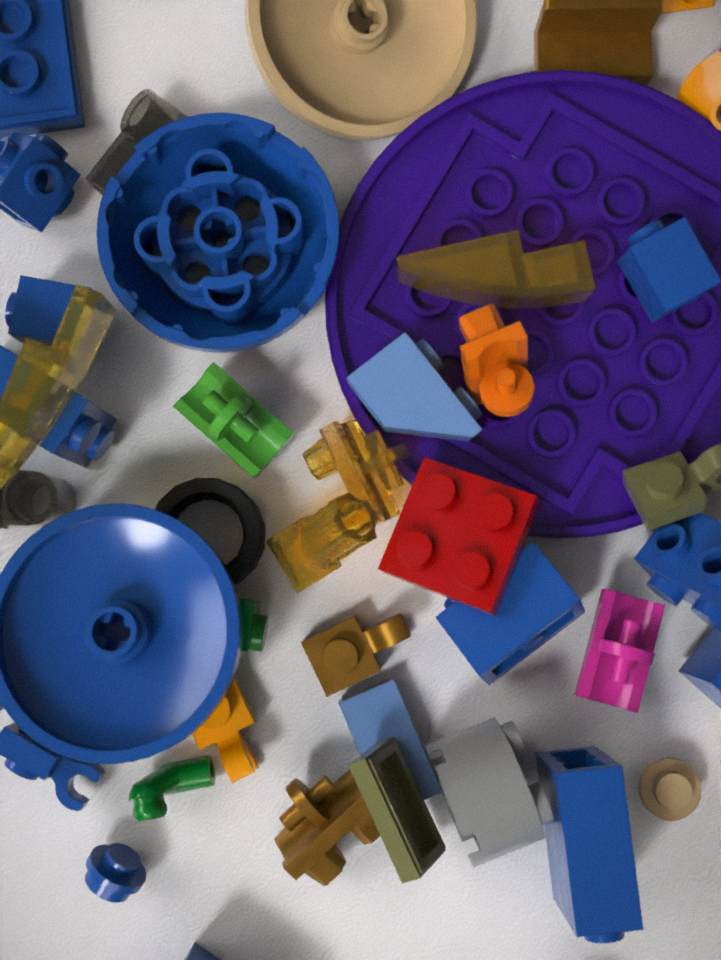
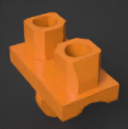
(496, 362)

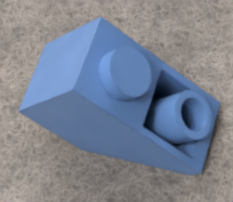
(410, 396)

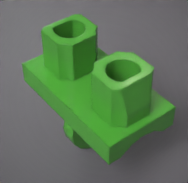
(234, 420)

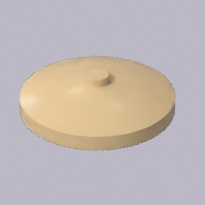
(361, 63)

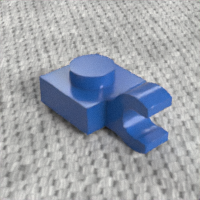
(33, 760)

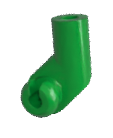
(169, 779)

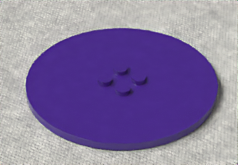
(561, 165)

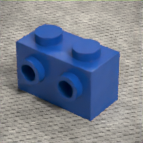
(687, 565)
(530, 614)

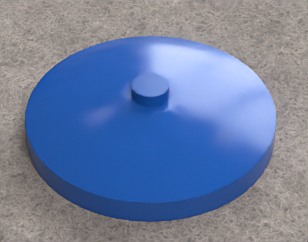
(116, 633)

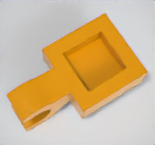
(225, 730)

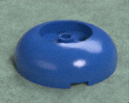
(212, 167)

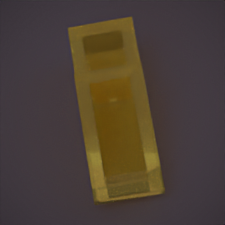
(500, 273)

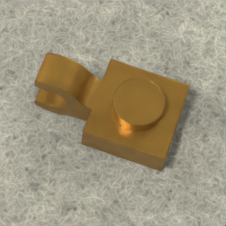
(347, 653)

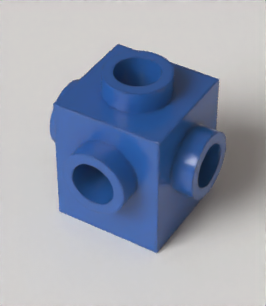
(34, 179)

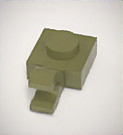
(672, 488)

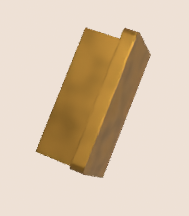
(597, 37)

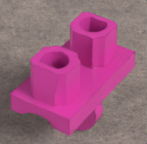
(619, 650)

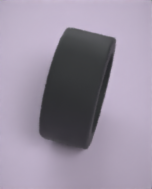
(215, 489)

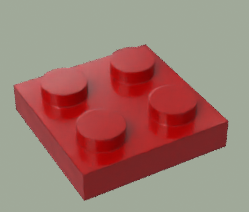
(459, 535)

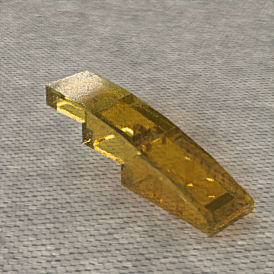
(48, 378)

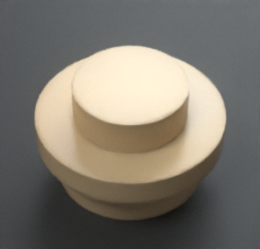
(669, 789)

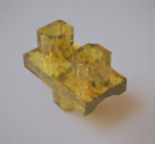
(362, 463)

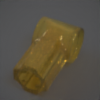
(320, 541)

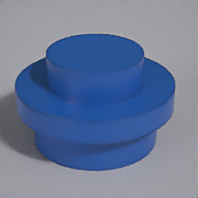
(114, 872)

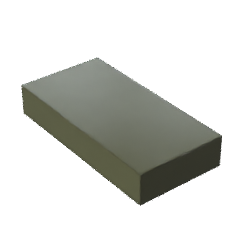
(397, 809)

